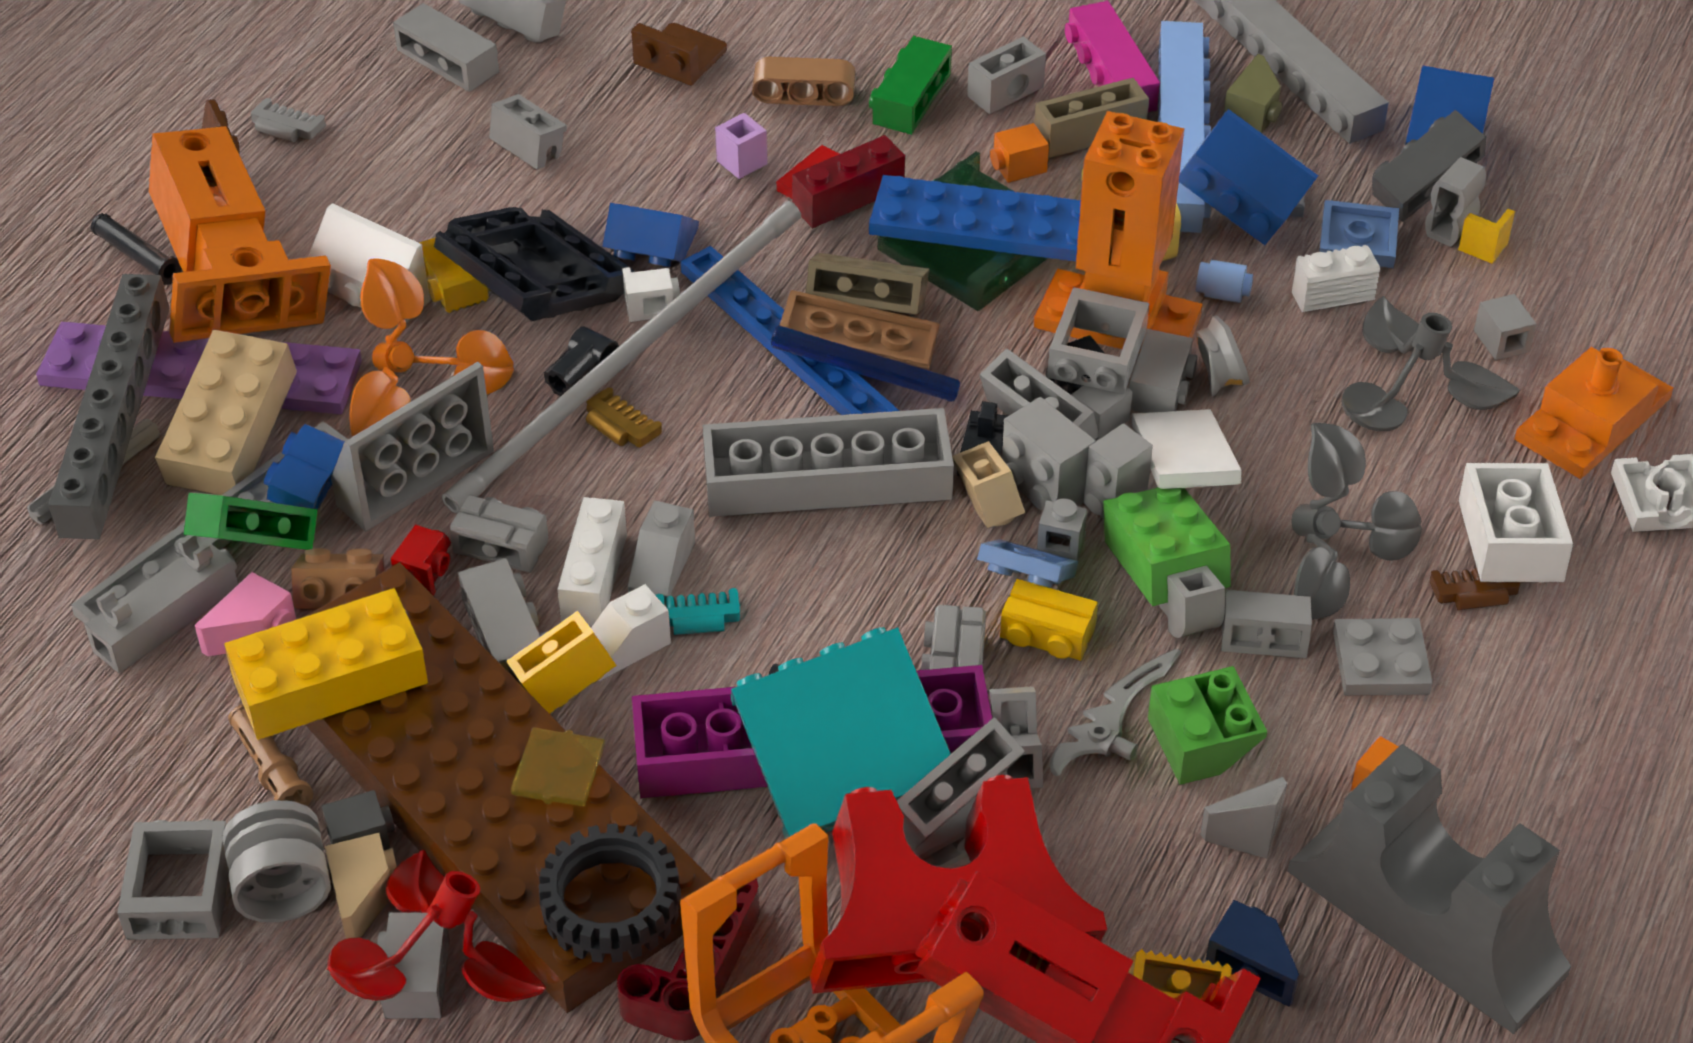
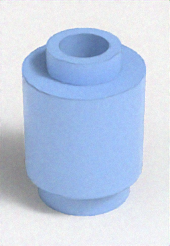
(1224, 280)

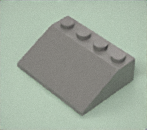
(414, 449)

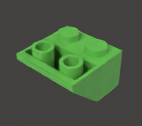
(1204, 723)

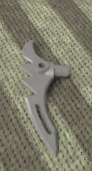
(1105, 730)

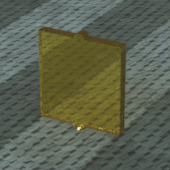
(558, 767)

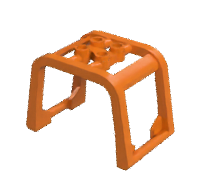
(807, 858)

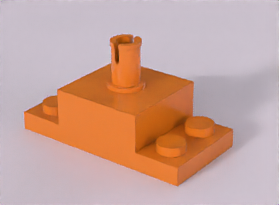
(1592, 410)

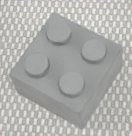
(1046, 453)

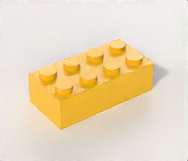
(326, 663)

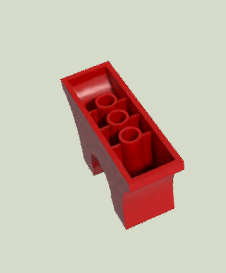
(896, 895)

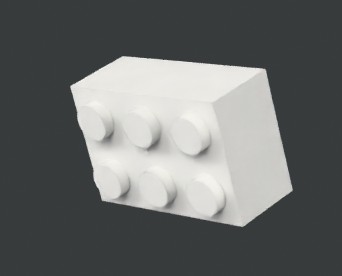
(1515, 522)

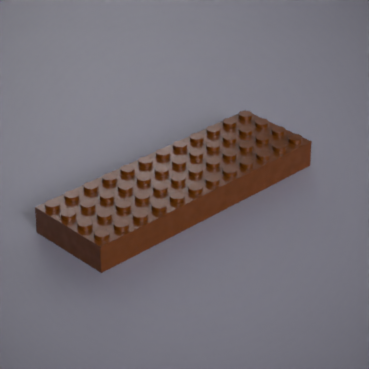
(447, 773)

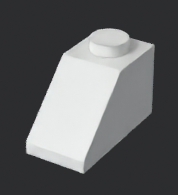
(633, 627)

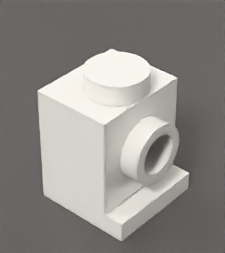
(648, 292)

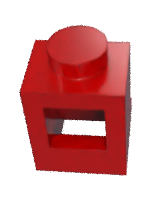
(424, 555)

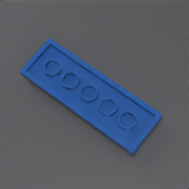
(976, 217)

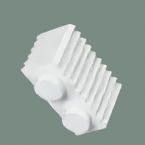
(1335, 278)

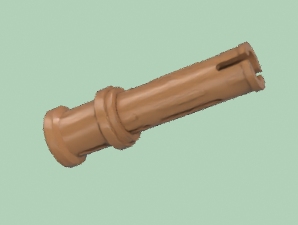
(276, 770)

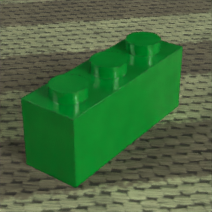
(911, 84)
(250, 521)

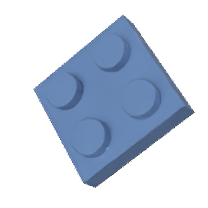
(1360, 225)
(1041, 566)

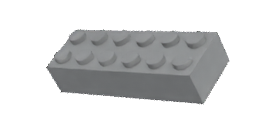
(827, 462)

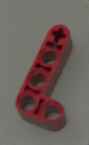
(669, 991)

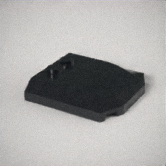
(533, 261)

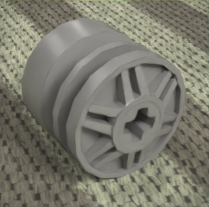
(276, 861)

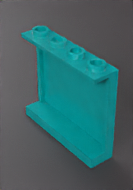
(840, 727)

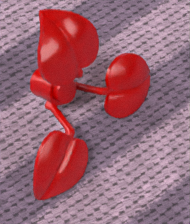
(448, 900)

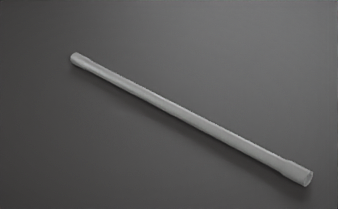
(476, 481)

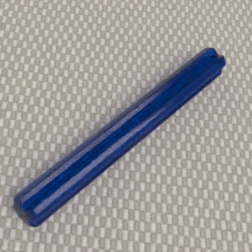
(865, 363)

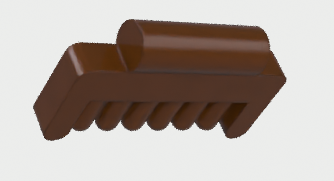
(1470, 593)

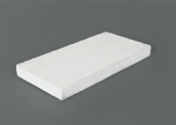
(1187, 449)

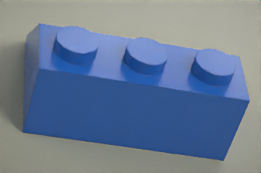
(1246, 177)

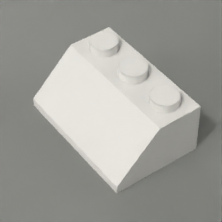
(352, 241)

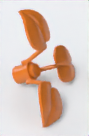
(387, 299)

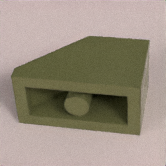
(1255, 95)

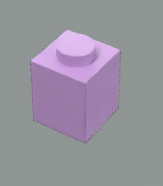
(741, 145)

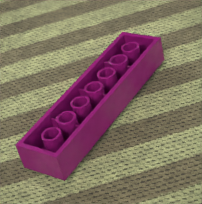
(700, 744)

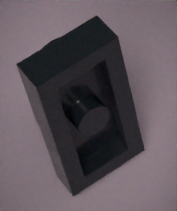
(984, 427)

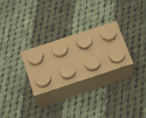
(226, 413)

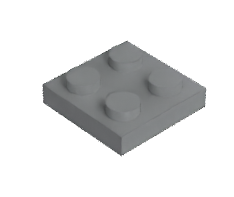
(1382, 656)

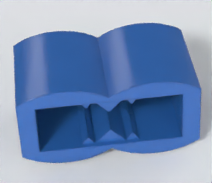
(305, 470)

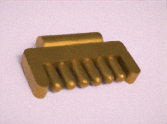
(620, 421)

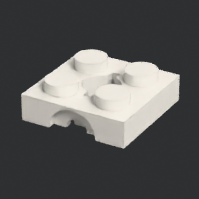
(1645, 502)

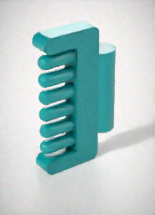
(704, 617)

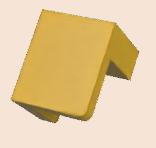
(1485, 238)

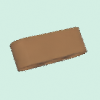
(804, 81)

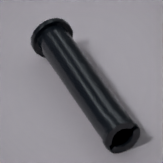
(135, 247)

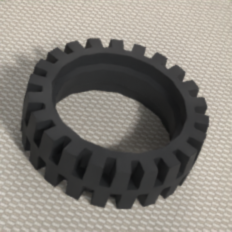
(616, 936)

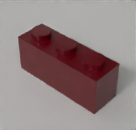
(845, 180)

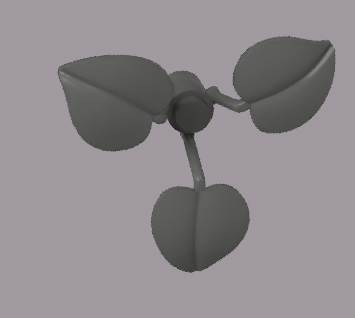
(1392, 331)
(1333, 464)

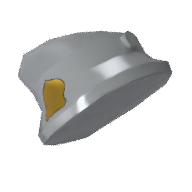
(1221, 356)

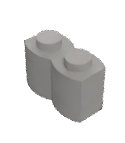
(1453, 199)

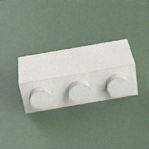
(592, 559)

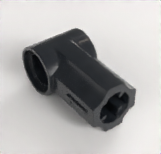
(584, 353)

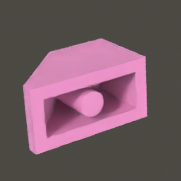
(246, 610)

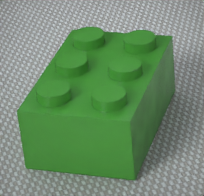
(1163, 535)

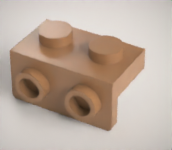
(326, 576)

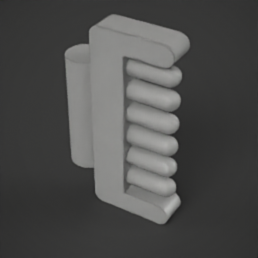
(285, 123)

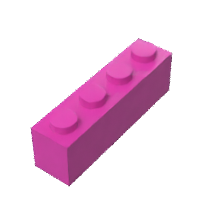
(1109, 49)

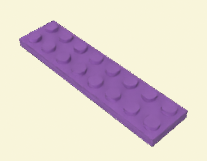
(320, 384)

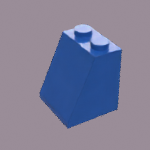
(1443, 92)

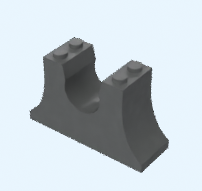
(1453, 914)

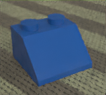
(648, 233)

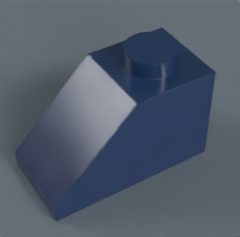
(1255, 942)

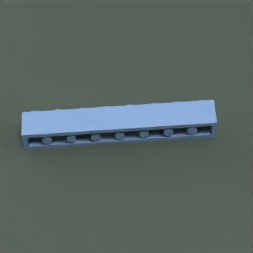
(1182, 94)

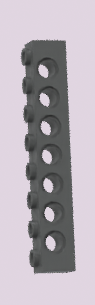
(109, 408)

